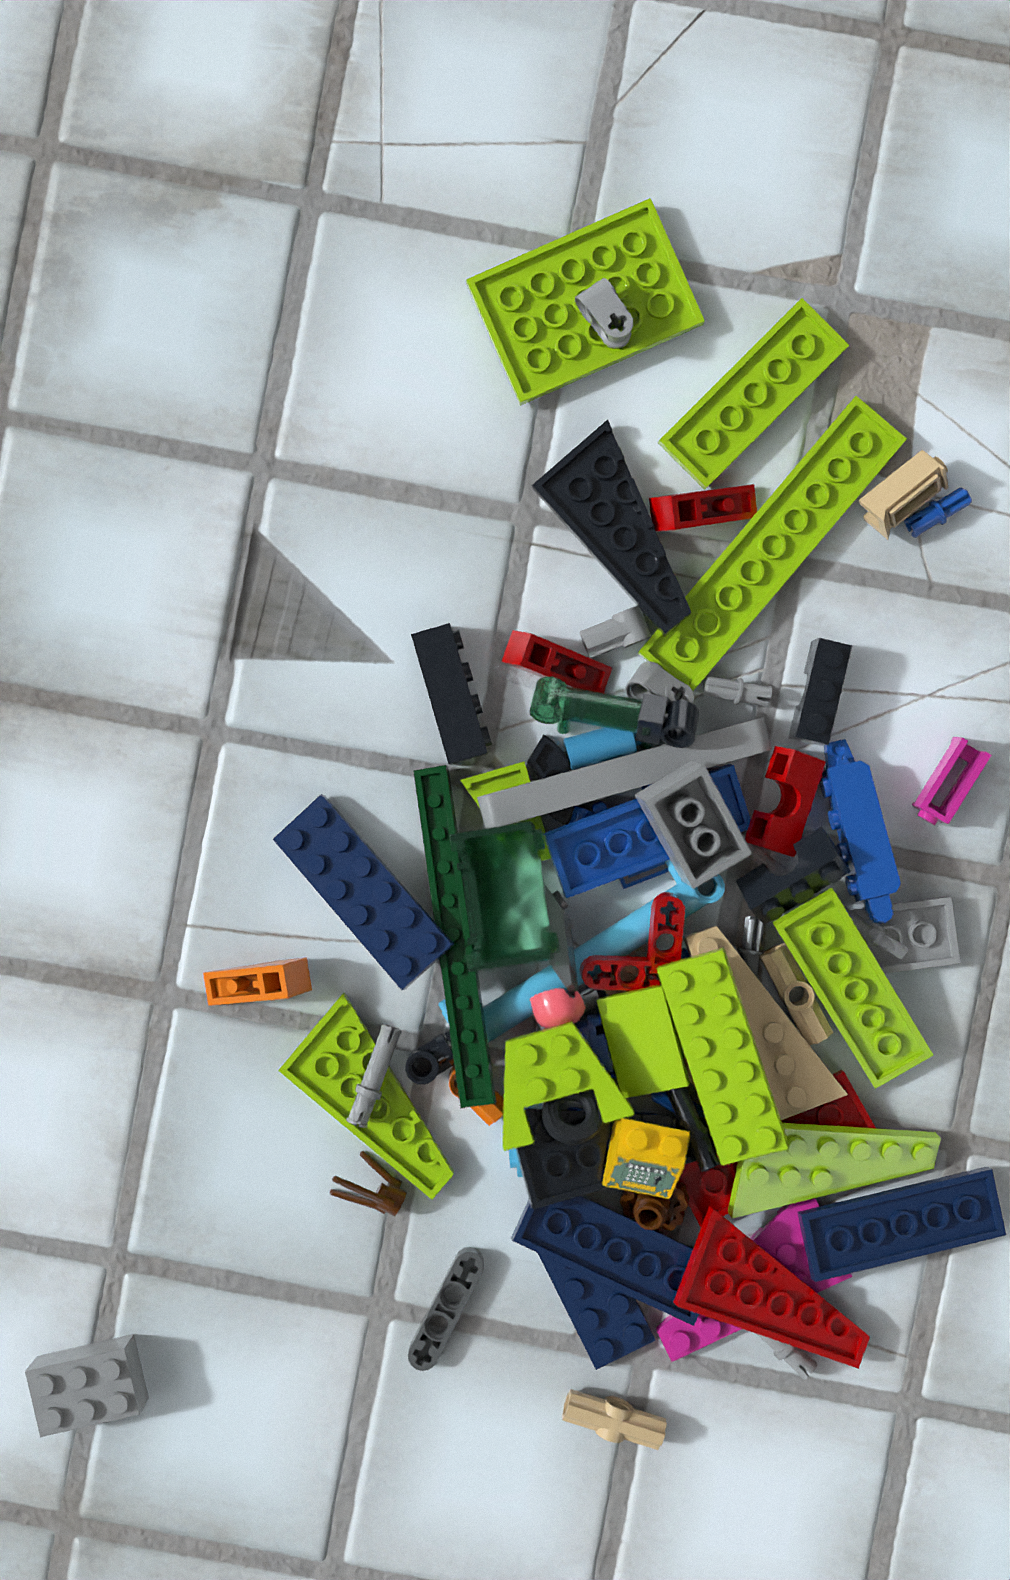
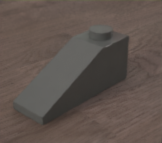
(563, 961)

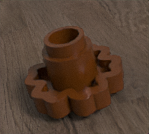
(654, 1211)

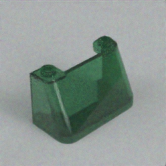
(505, 897)

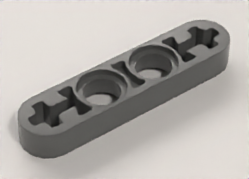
(445, 1308)

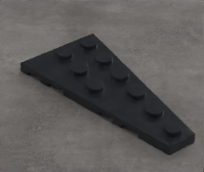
(606, 513)
(566, 1171)

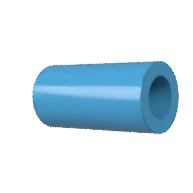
(599, 746)

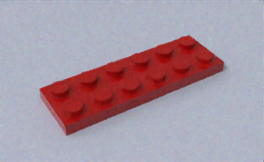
(716, 1184)

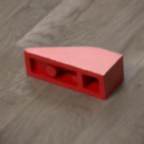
(703, 507)
(549, 659)

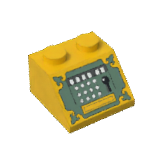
(645, 1157)

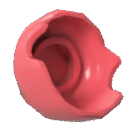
(556, 1007)

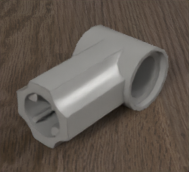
(622, 630)

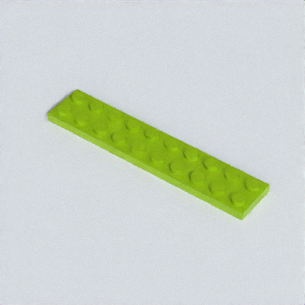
(775, 542)

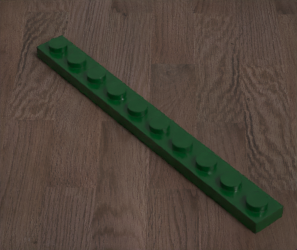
(450, 914)

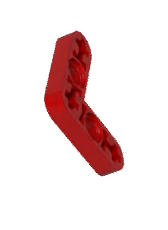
(654, 958)

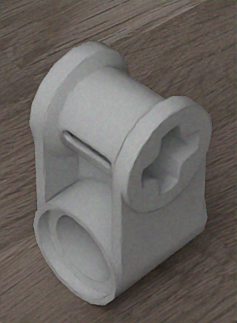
(604, 308)
(654, 680)

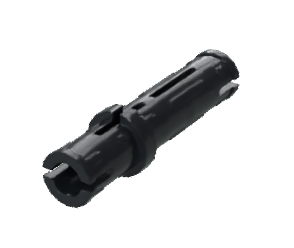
(690, 1122)

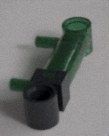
(648, 718)

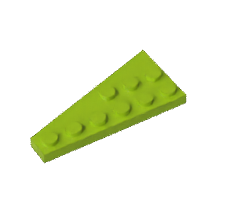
(328, 1070)
(827, 1162)

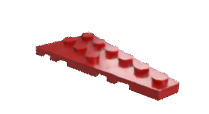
(751, 1290)

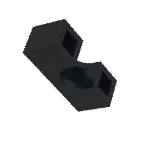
(824, 683)
(817, 867)

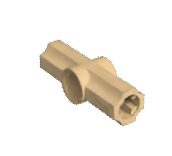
(805, 1012)
(614, 1419)

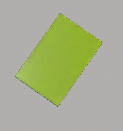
(643, 1041)

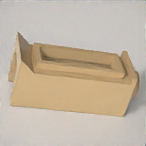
(904, 492)

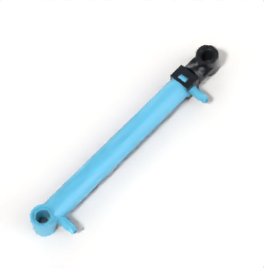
(515, 1005)

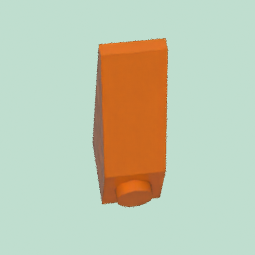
(258, 982)

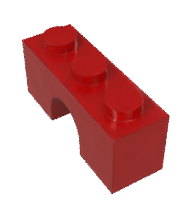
(798, 781)

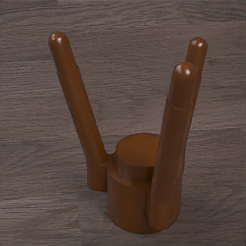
(386, 1198)

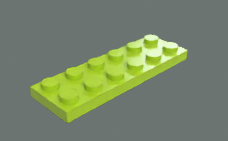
(753, 393)
(853, 988)
(723, 1057)

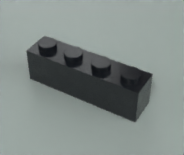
(449, 693)

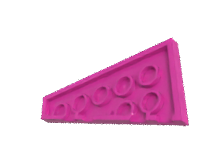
(780, 1239)

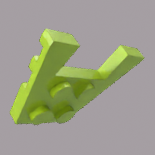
(550, 1067)

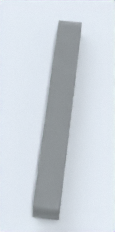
(621, 774)

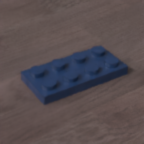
(603, 1317)

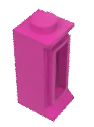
(975, 761)

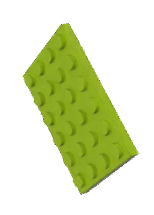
(534, 311)

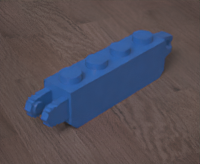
(860, 830)

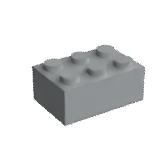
(693, 824)
(87, 1385)

